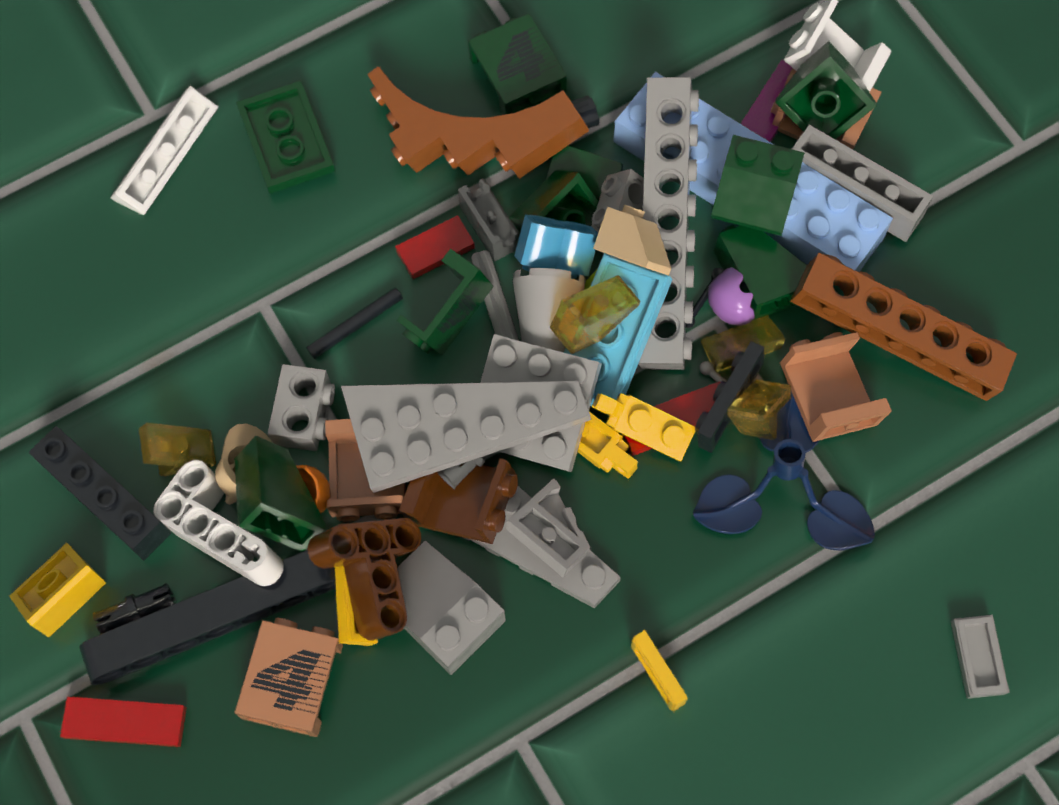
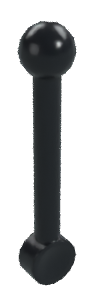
(703, 297)

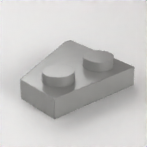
(550, 530)

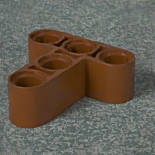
(370, 569)

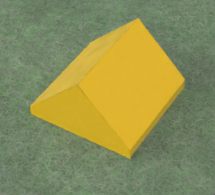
(57, 590)

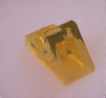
(757, 408)
(174, 446)

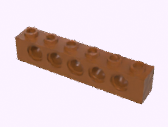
(991, 357)

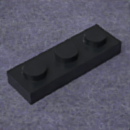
(744, 371)

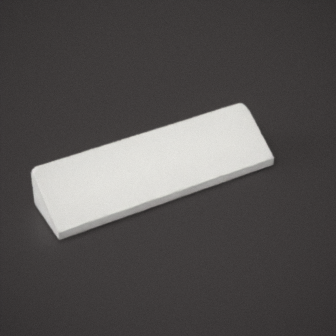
(164, 151)

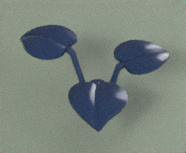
(731, 507)

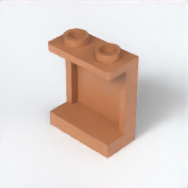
(348, 480)

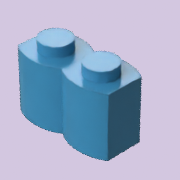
(556, 245)

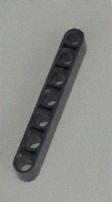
(201, 619)

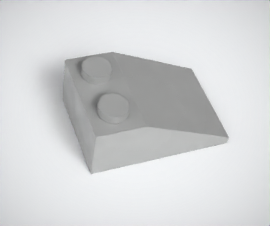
(445, 607)

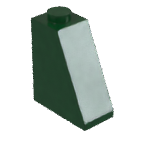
(766, 267)
(274, 496)

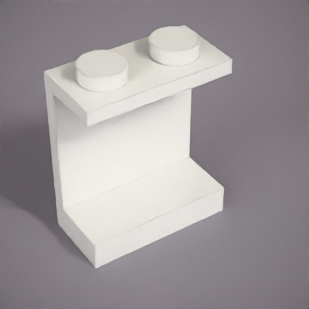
(820, 29)

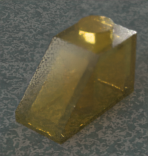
(593, 313)

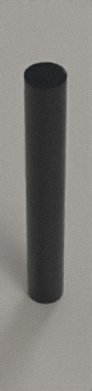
(354, 323)

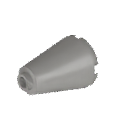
(538, 300)

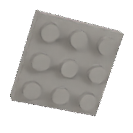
(524, 362)

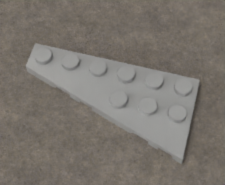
(436, 426)

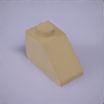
(632, 239)

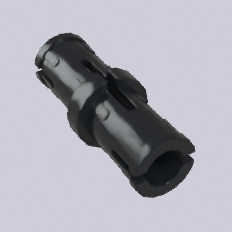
(133, 608)

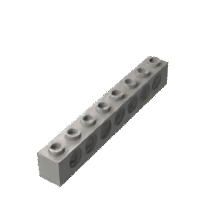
(665, 97)

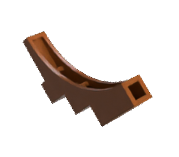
(516, 139)

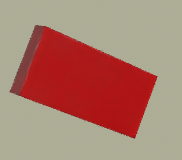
(429, 248)

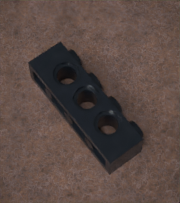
(100, 493)

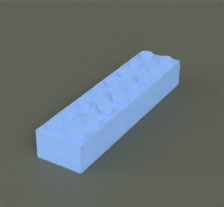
(821, 212)

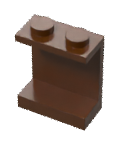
(469, 511)

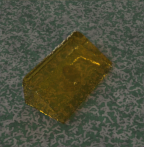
(725, 345)

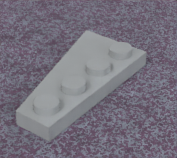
(587, 581)

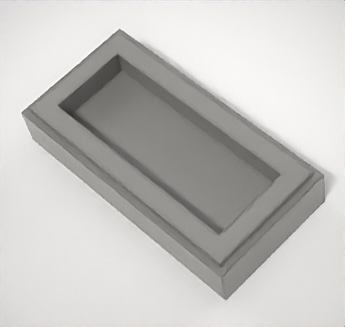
(979, 656)

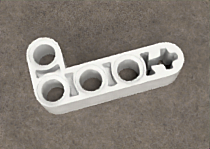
(188, 513)

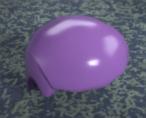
(728, 300)

